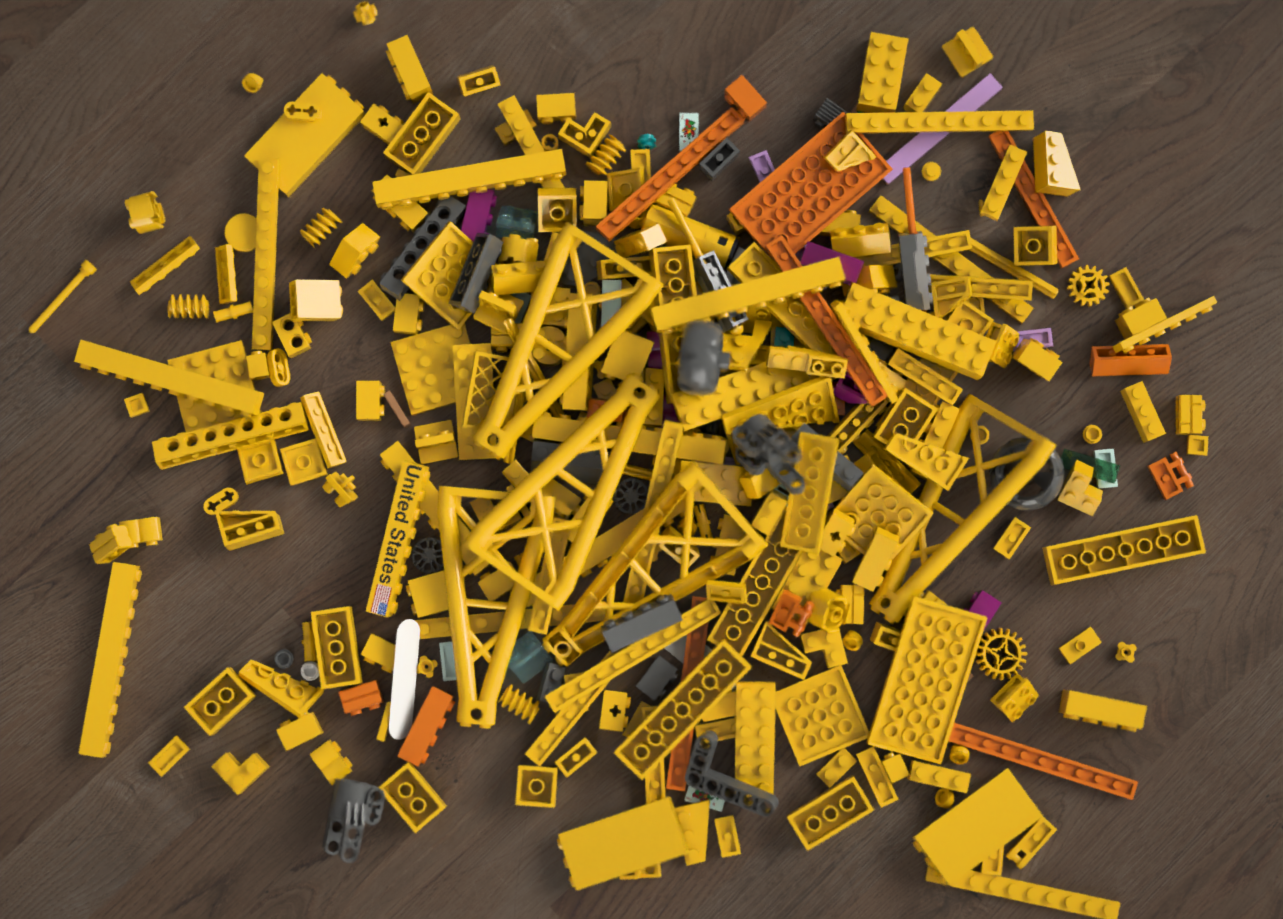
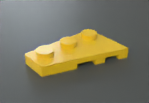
(694, 826)

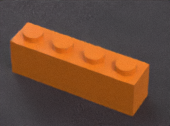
(1138, 361)
(426, 725)

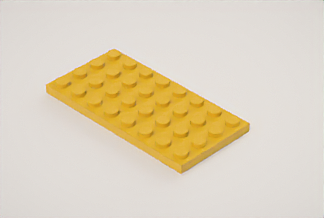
(926, 680)

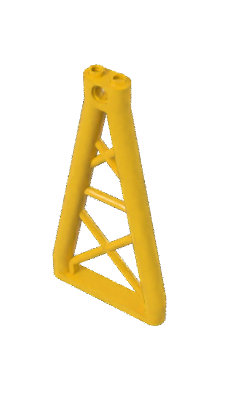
(517, 367)
(578, 442)
(448, 507)
(943, 554)
(604, 584)

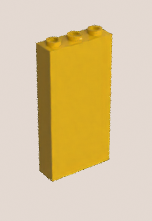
(304, 143)
(976, 827)
(622, 843)

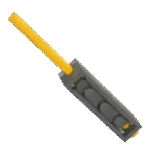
(709, 272)

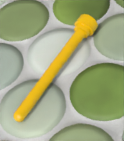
(86, 269)

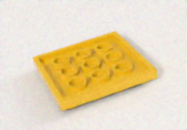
(438, 271)
(222, 363)
(428, 367)
(884, 504)
(820, 715)

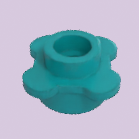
(646, 141)

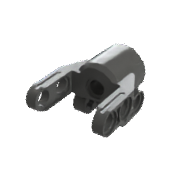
(768, 448)
(351, 806)

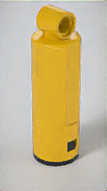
(707, 237)

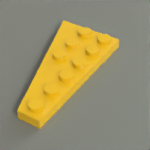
(790, 408)

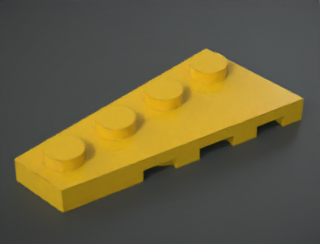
(933, 462)
(281, 688)

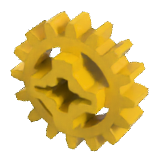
(1094, 290)

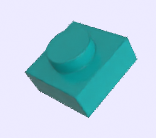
(783, 337)

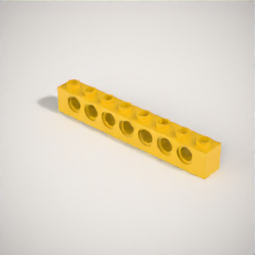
(239, 439)

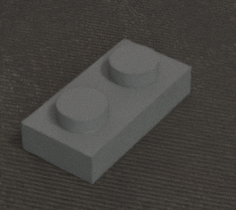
(551, 680)

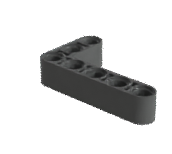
(723, 781)

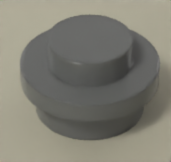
(283, 659)

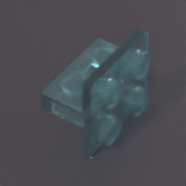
(516, 221)
(528, 657)

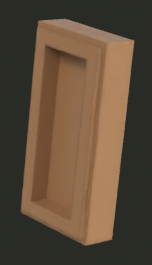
(397, 409)

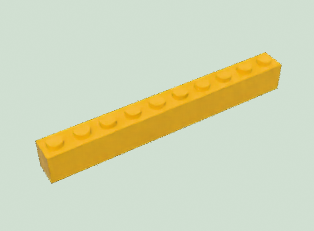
(469, 178)
(748, 294)
(169, 377)
(690, 447)
(610, 541)
(109, 660)

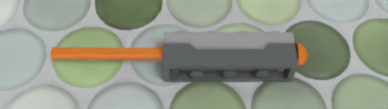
(913, 256)

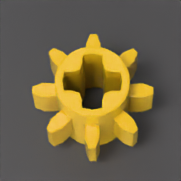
(365, 13)

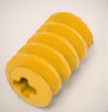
(605, 156)
(320, 227)
(188, 306)
(519, 703)

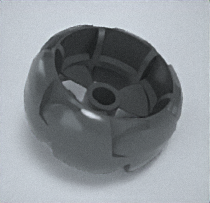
(702, 358)
(1049, 482)

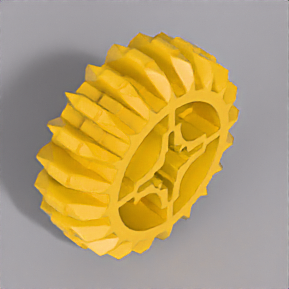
(1003, 644)

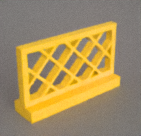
(472, 385)

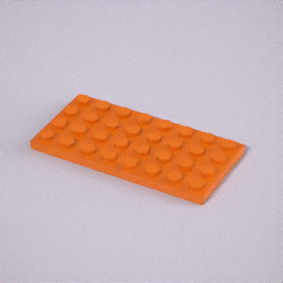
(807, 192)

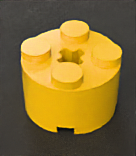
(145, 212)
(518, 250)
(540, 353)
(829, 610)

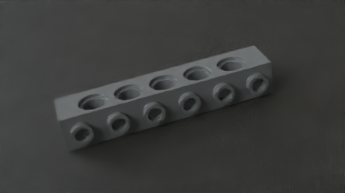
(449, 206)

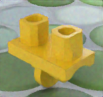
(343, 486)

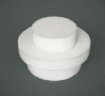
(310, 671)

